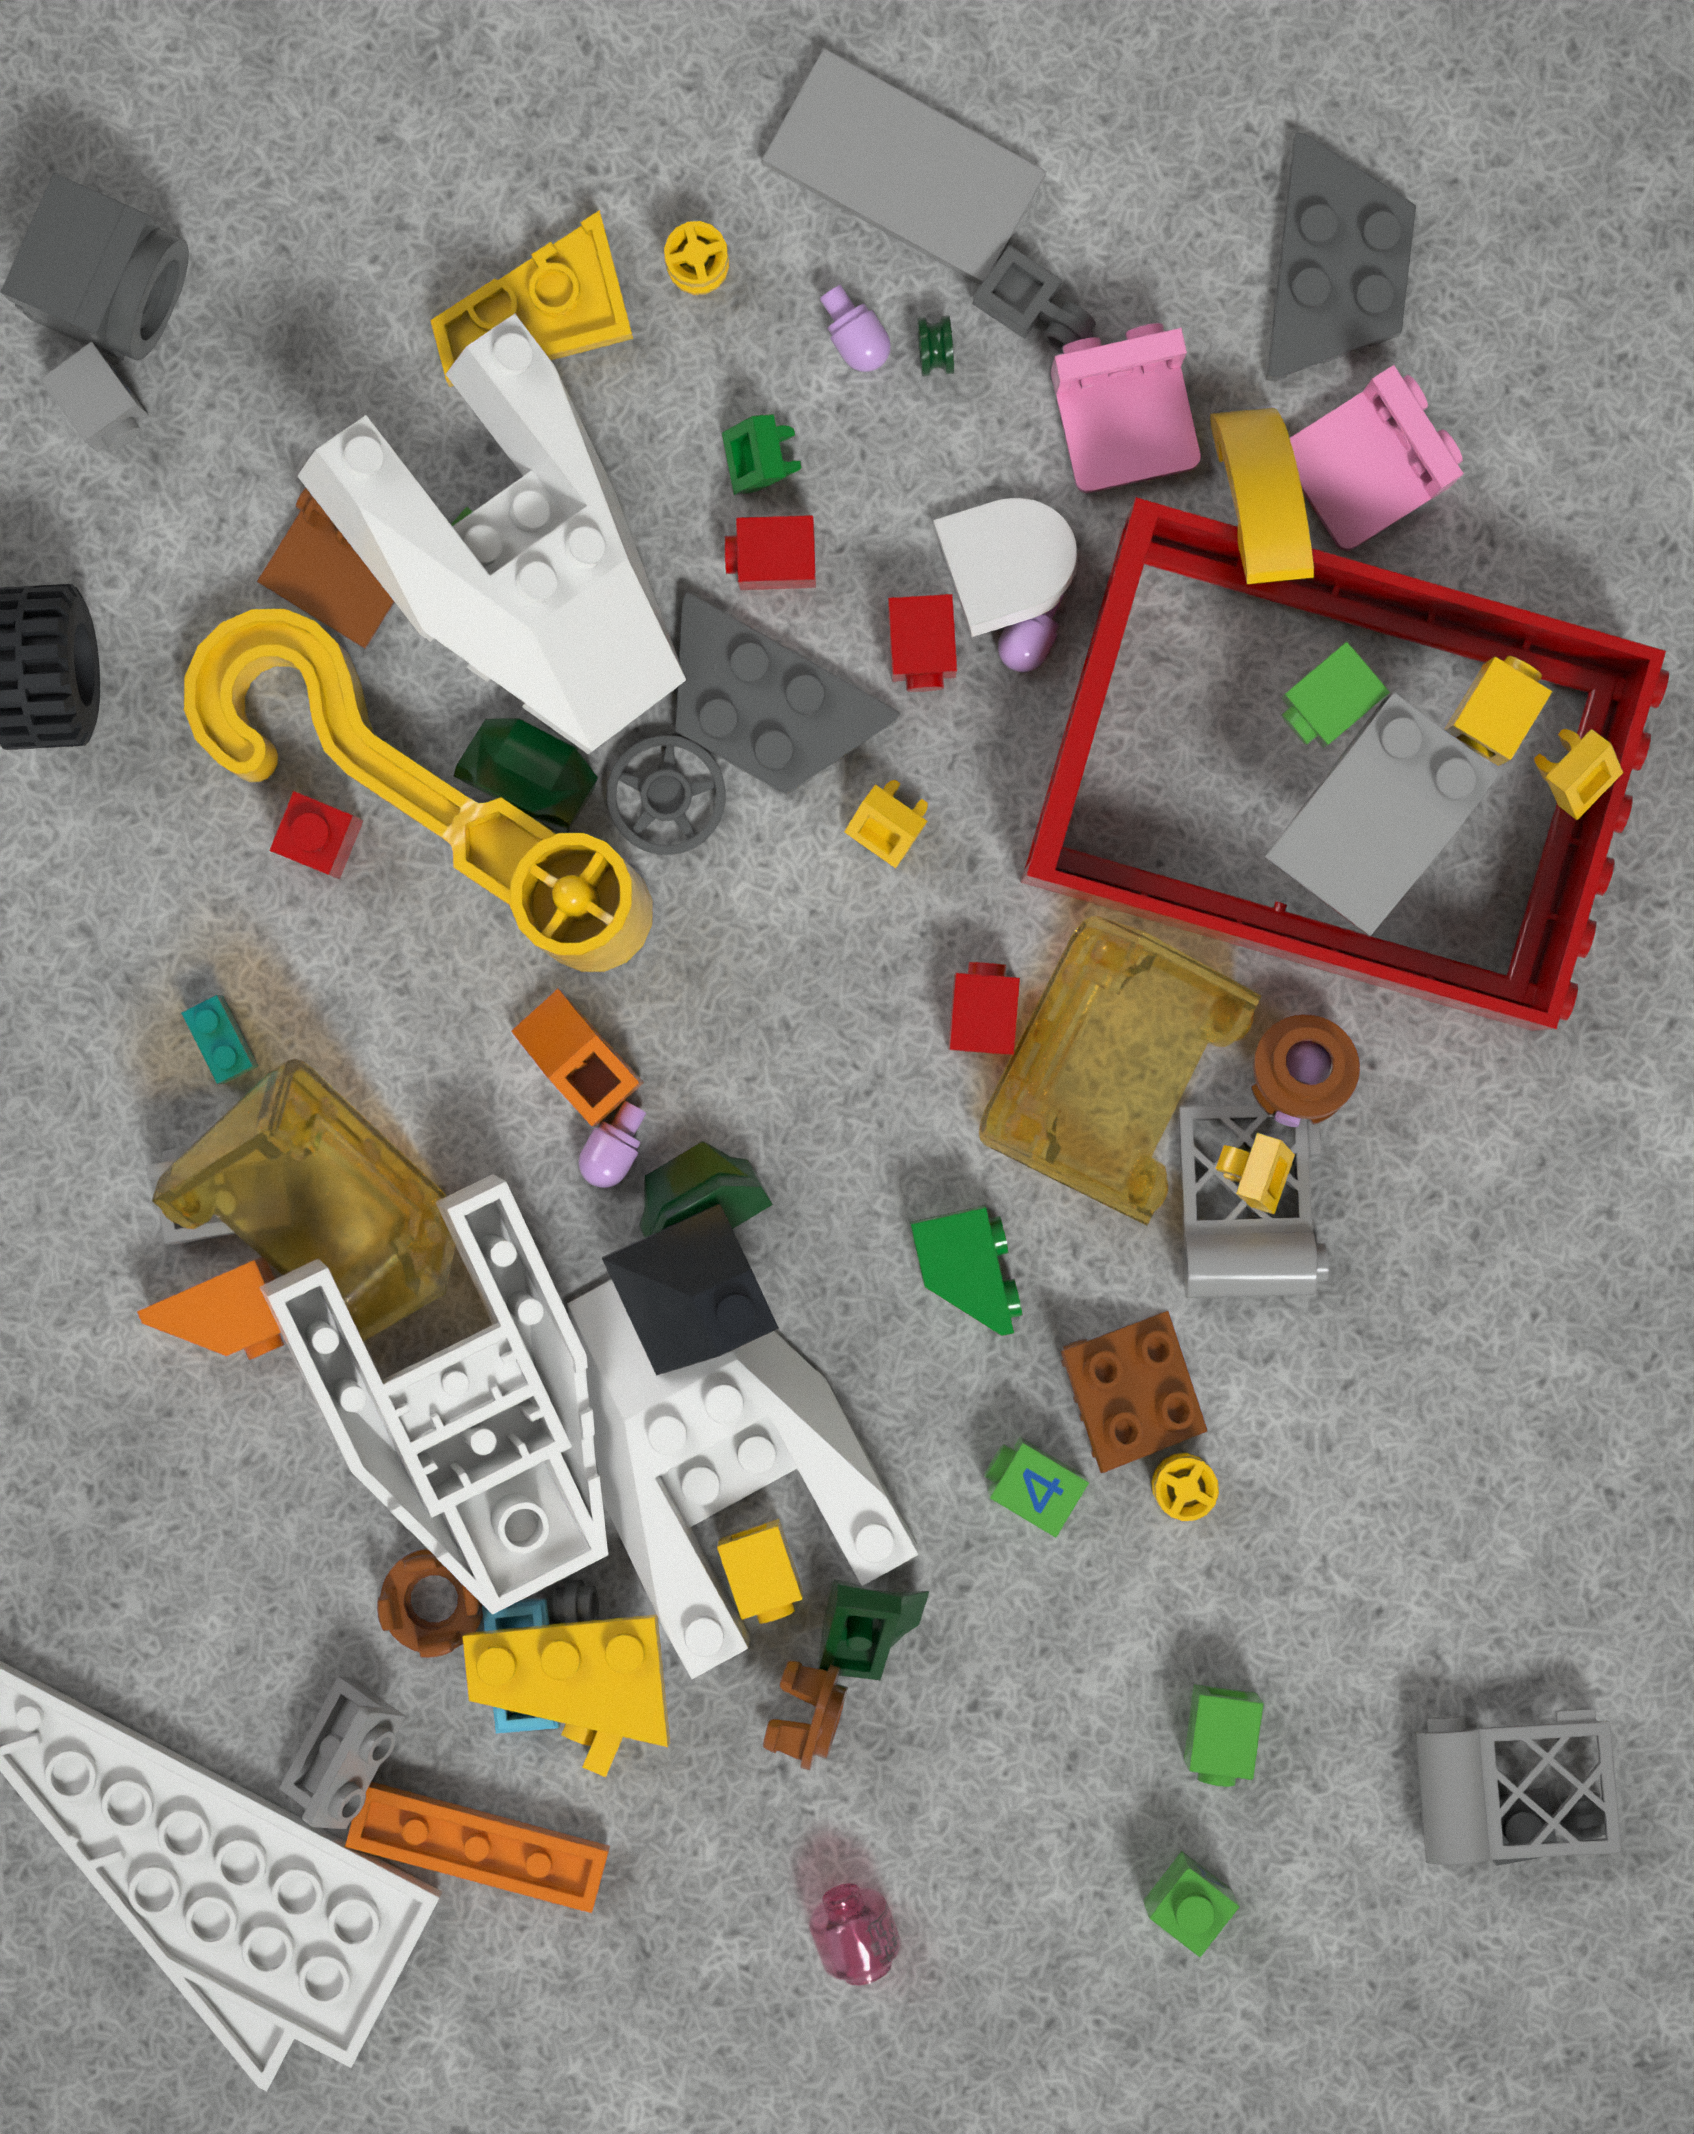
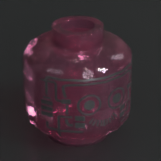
(854, 1934)

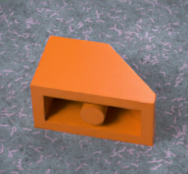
(221, 1313)

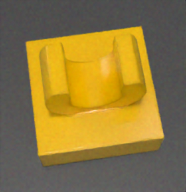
(1582, 773)
(887, 824)
(1260, 1172)
(602, 1747)

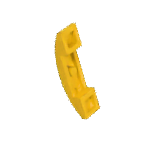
(1265, 494)

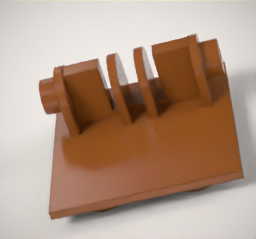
(326, 576)
(1133, 1391)

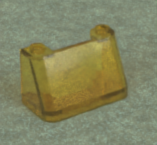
(1111, 1063)
(316, 1181)

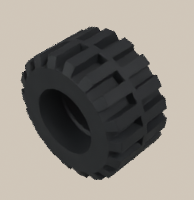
(47, 668)

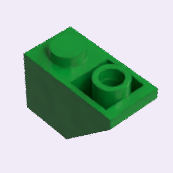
(962, 1265)

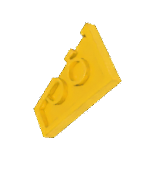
(561, 296)
(575, 1673)

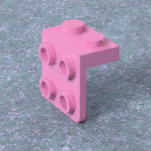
(1125, 408)
(1374, 459)

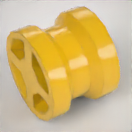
(693, 245)
(1194, 1493)

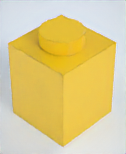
(1499, 709)
(761, 1572)

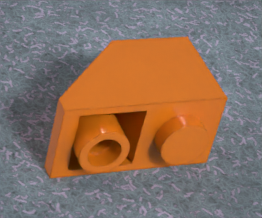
(576, 1058)

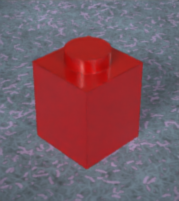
(772, 552)
(922, 641)
(316, 835)
(984, 1010)

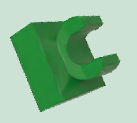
(756, 454)

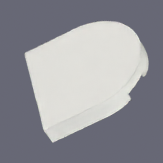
(1007, 561)

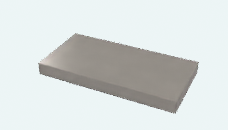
(903, 167)

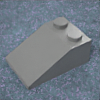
(1382, 813)

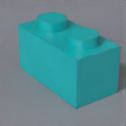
(219, 1039)

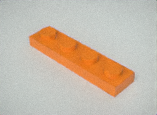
(479, 1847)

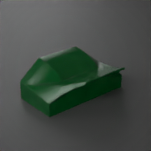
(528, 771)
(697, 1182)
(863, 1627)

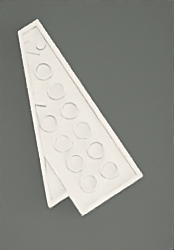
(231, 1895)

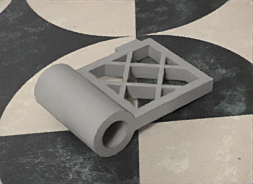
(1248, 1254)
(1463, 1795)

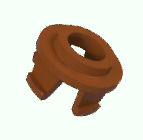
(1280, 1091)
(398, 1615)
(803, 1739)

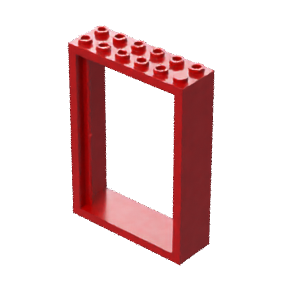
(1574, 866)

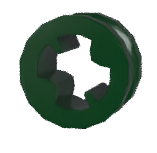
(935, 345)

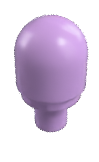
(856, 332)
(1027, 643)
(1309, 1065)
(611, 1148)

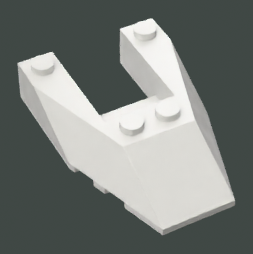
(535, 580)
(705, 1439)
(481, 1441)

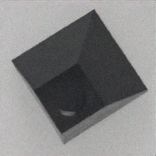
(690, 1291)

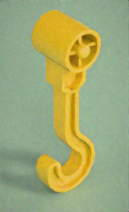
(563, 888)

